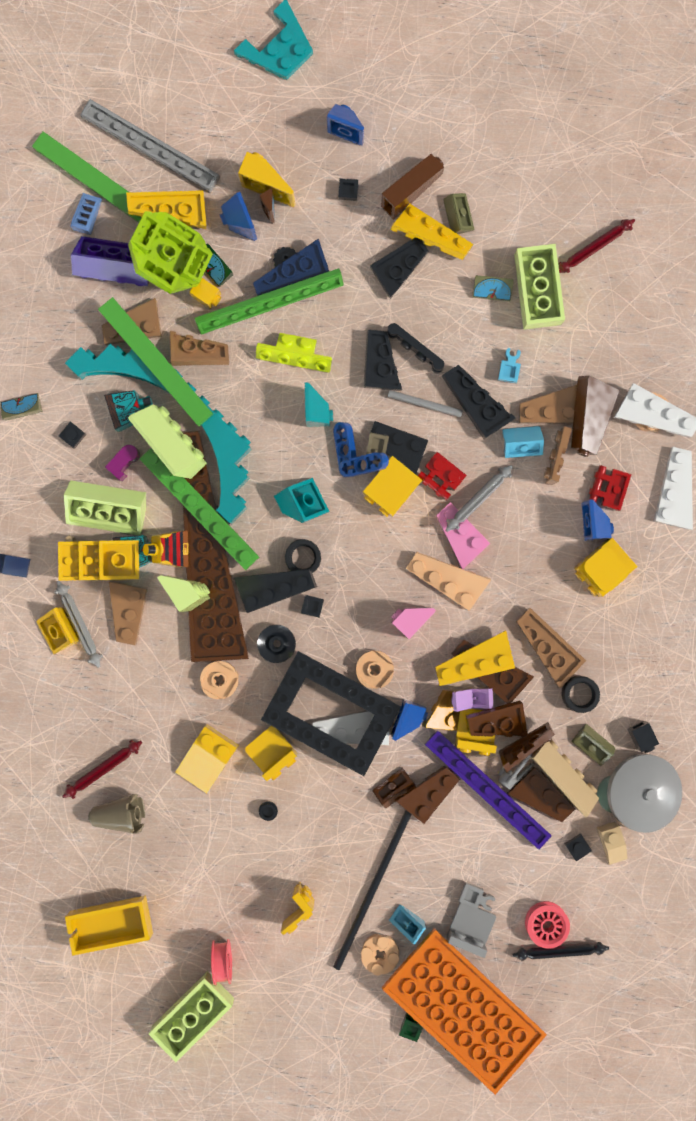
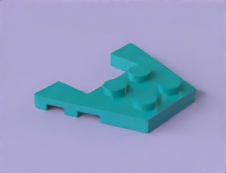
(285, 51)

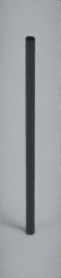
(372, 890)

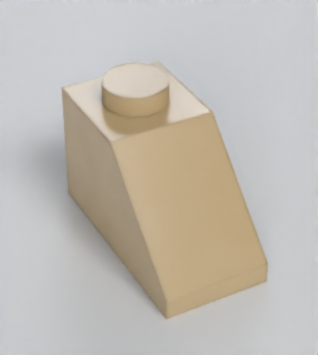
(612, 842)

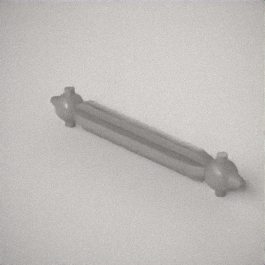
(478, 498)
(78, 624)

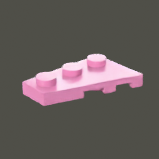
(465, 542)

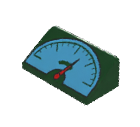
(218, 269)

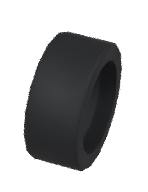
(298, 543)
(566, 694)

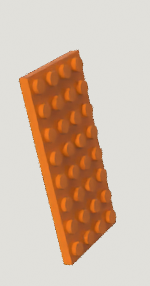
(464, 1011)

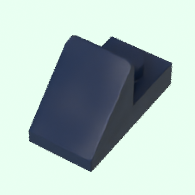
(14, 565)

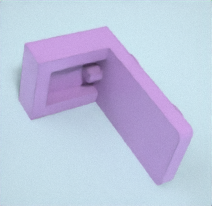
(472, 698)

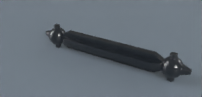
(561, 951)

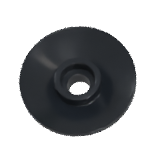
(269, 651)

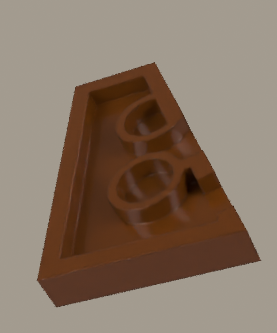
(523, 747)
(428, 795)

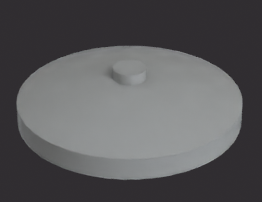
(644, 793)

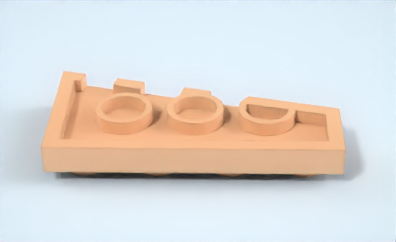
(452, 581)

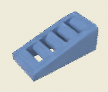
(88, 228)

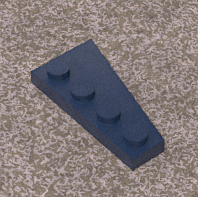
(299, 267)

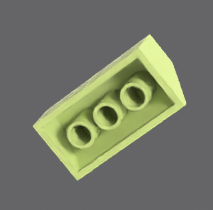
(168, 441)
(105, 507)
(184, 593)

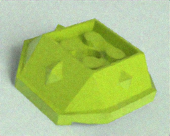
(168, 252)

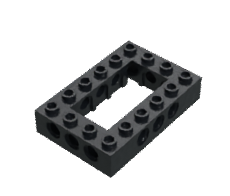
(354, 759)

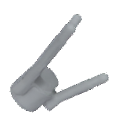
(511, 778)

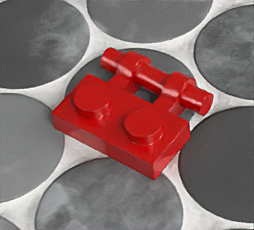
(445, 471)
(615, 490)

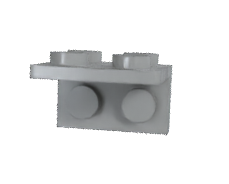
(471, 929)

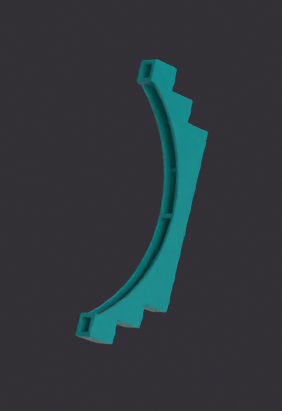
(226, 443)

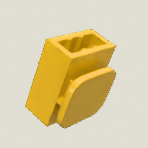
(391, 487)
(605, 568)

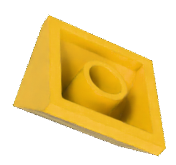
(57, 630)

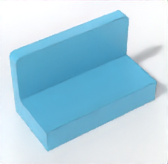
(523, 442)

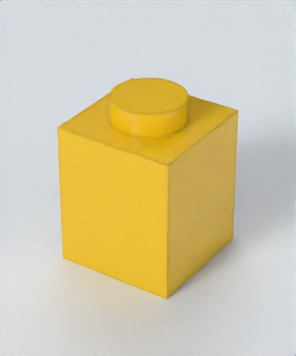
(206, 294)

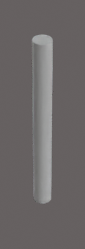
(425, 403)

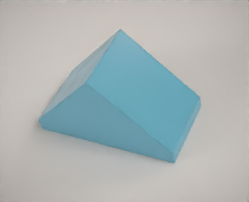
(408, 923)

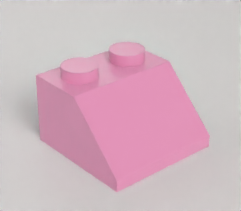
(411, 619)

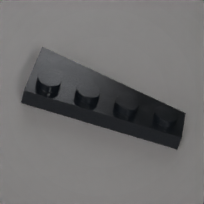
(480, 407)
(267, 589)

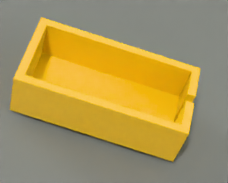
(109, 925)

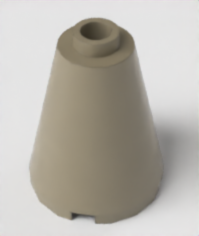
(119, 815)

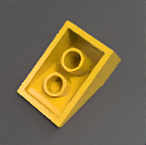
(260, 176)
(206, 758)

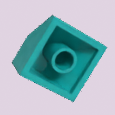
(316, 408)
(302, 501)

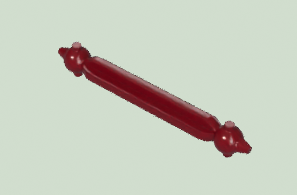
(596, 245)
(102, 769)

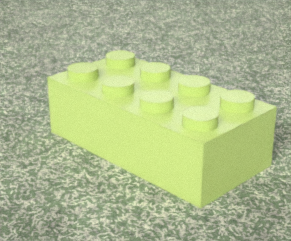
(539, 286)
(191, 1016)

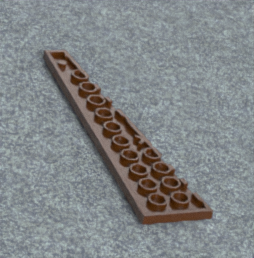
(216, 623)

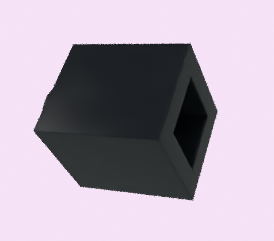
(643, 737)

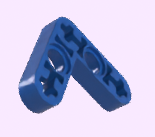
(351, 458)

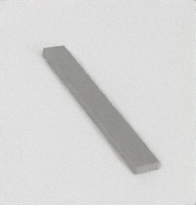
(150, 146)

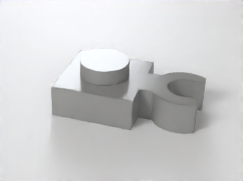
(473, 896)

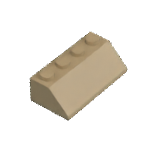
(565, 777)

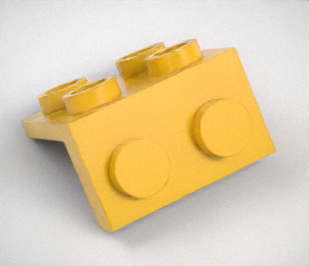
(466, 742)
(271, 753)
(305, 901)

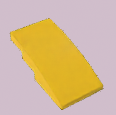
(98, 560)

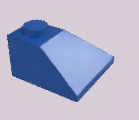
(345, 124)
(237, 217)
(595, 522)
(408, 719)

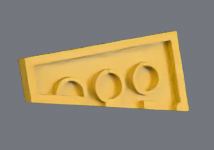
(183, 205)
(422, 226)
(483, 659)

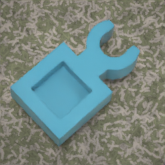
(509, 369)

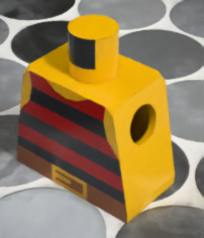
(169, 549)

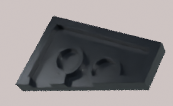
(398, 265)
(379, 363)
(402, 445)

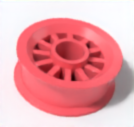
(530, 923)
(221, 962)

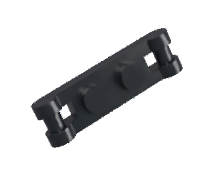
(422, 352)

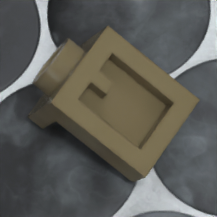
(377, 443)

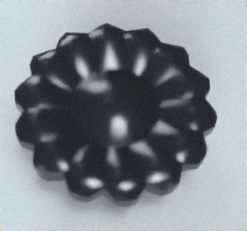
(282, 255)

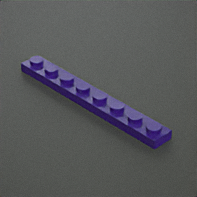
(488, 790)

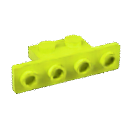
(294, 351)

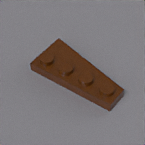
(504, 684)

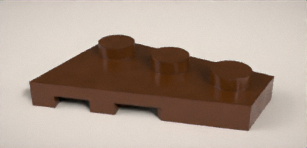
(500, 720)
(541, 795)

